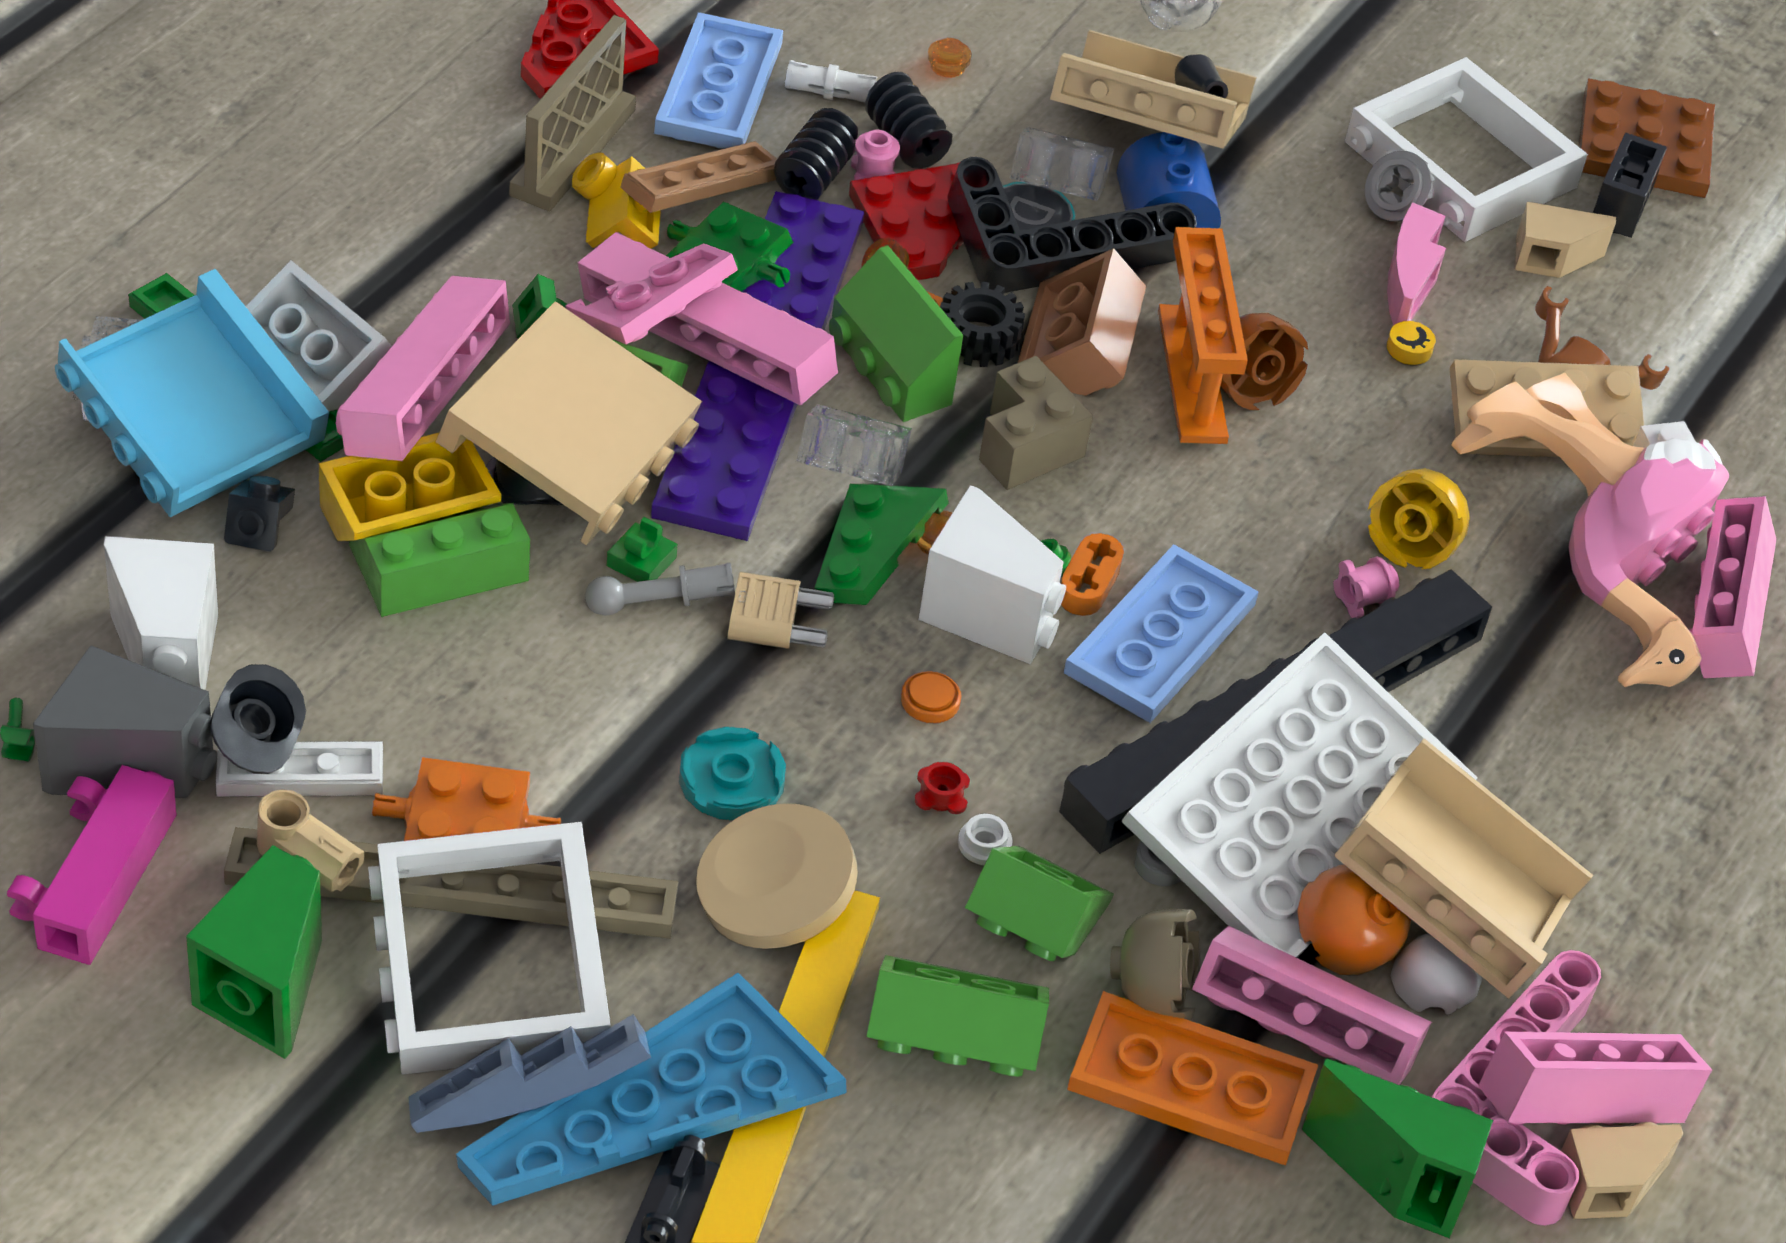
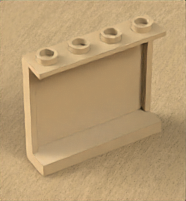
(1140, 88)
(575, 417)
(1464, 867)

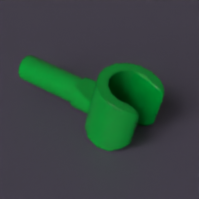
(18, 741)

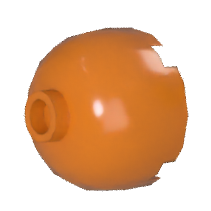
(1350, 922)

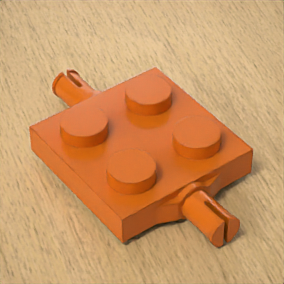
(462, 800)

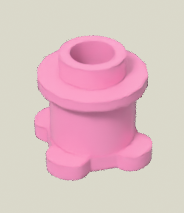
(875, 154)
(1365, 584)

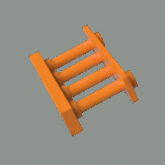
(1202, 335)

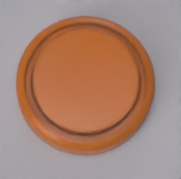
(931, 697)

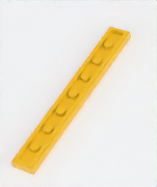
(761, 1149)

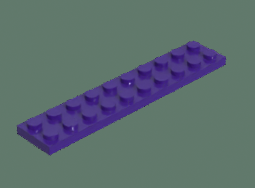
(742, 426)

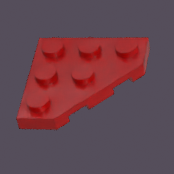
(567, 31)
(914, 213)

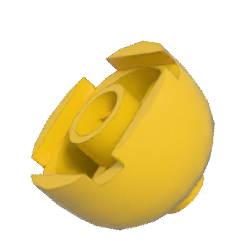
(1418, 518)

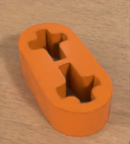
(1100, 577)

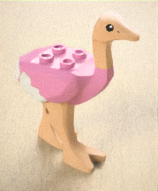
(1636, 514)

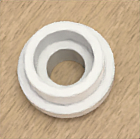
(981, 829)

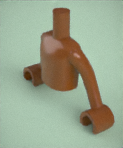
(1579, 350)

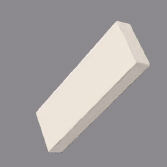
(311, 771)

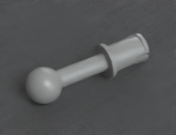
(608, 596)

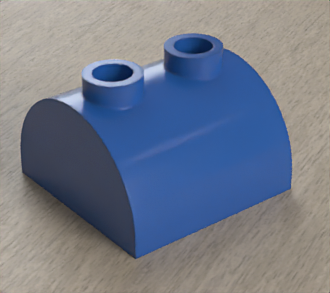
(1168, 170)

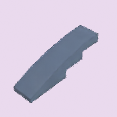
(511, 1083)

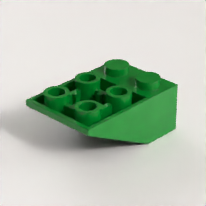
(1398, 1144)

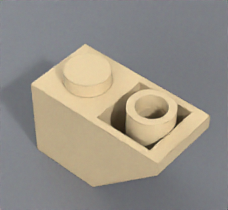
(1560, 239)
(1617, 1165)

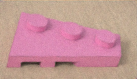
(672, 284)

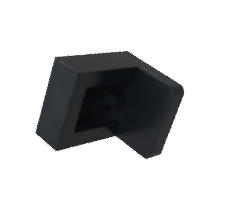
(256, 511)

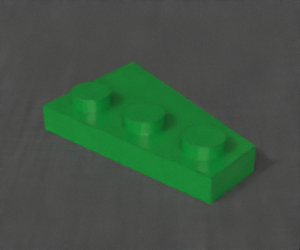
(872, 534)

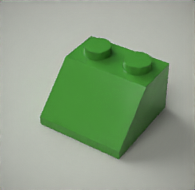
(1036, 902)

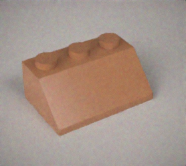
(1086, 323)

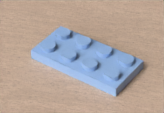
(718, 82)
(1161, 633)

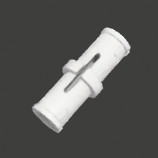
(828, 81)

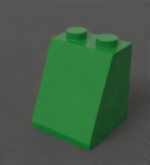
(259, 951)

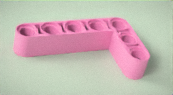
(1516, 1162)

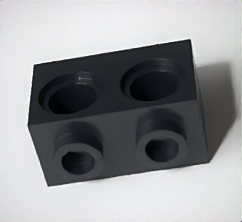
(1630, 182)

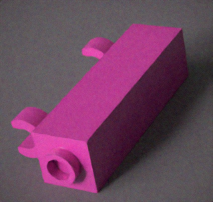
(103, 865)

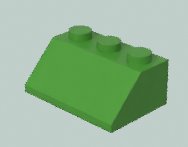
(897, 336)
(444, 558)
(958, 1015)

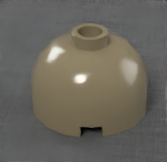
(1159, 961)

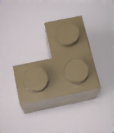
(1032, 425)

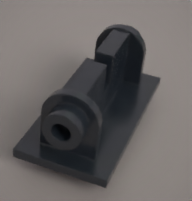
(675, 1195)

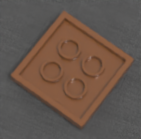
(1665, 119)

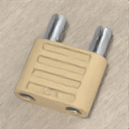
(767, 609)

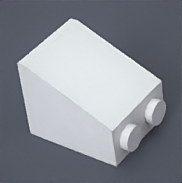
(992, 580)
(164, 604)

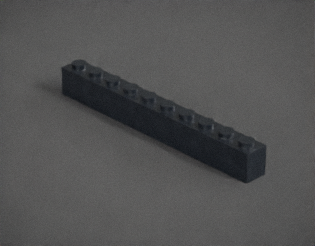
(1389, 644)

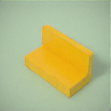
(619, 212)

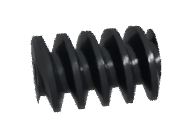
(906, 115)
(816, 154)

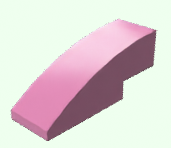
(1414, 262)

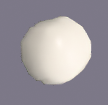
(1433, 976)

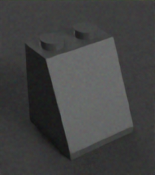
(123, 715)

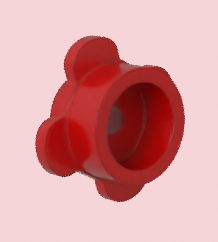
(942, 788)

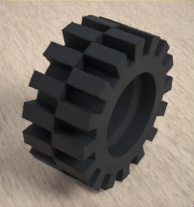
(987, 307)

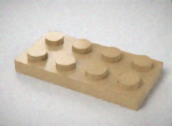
(1608, 391)

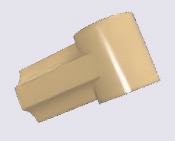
(289, 826)

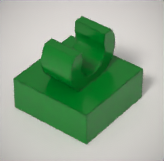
(533, 303)
(642, 552)

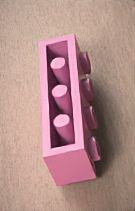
(1734, 587)
(1310, 1006)
(1593, 1078)

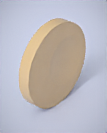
(777, 876)

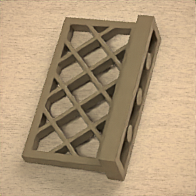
(574, 119)

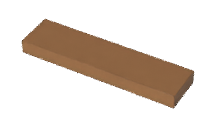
(700, 176)

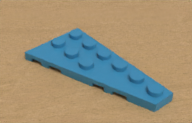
(708, 1072)

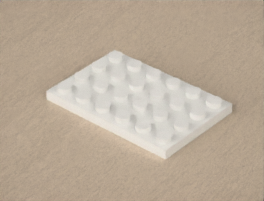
(1279, 791)

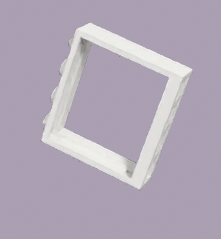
(1554, 157)
(413, 858)

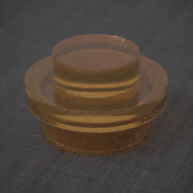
(949, 57)

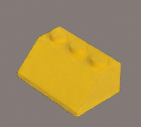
(383, 495)

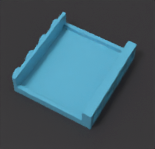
(194, 397)

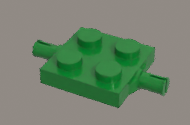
(748, 237)

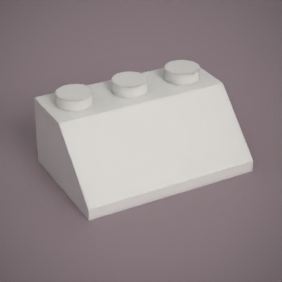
(318, 334)

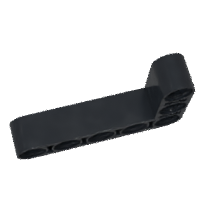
(978, 199)

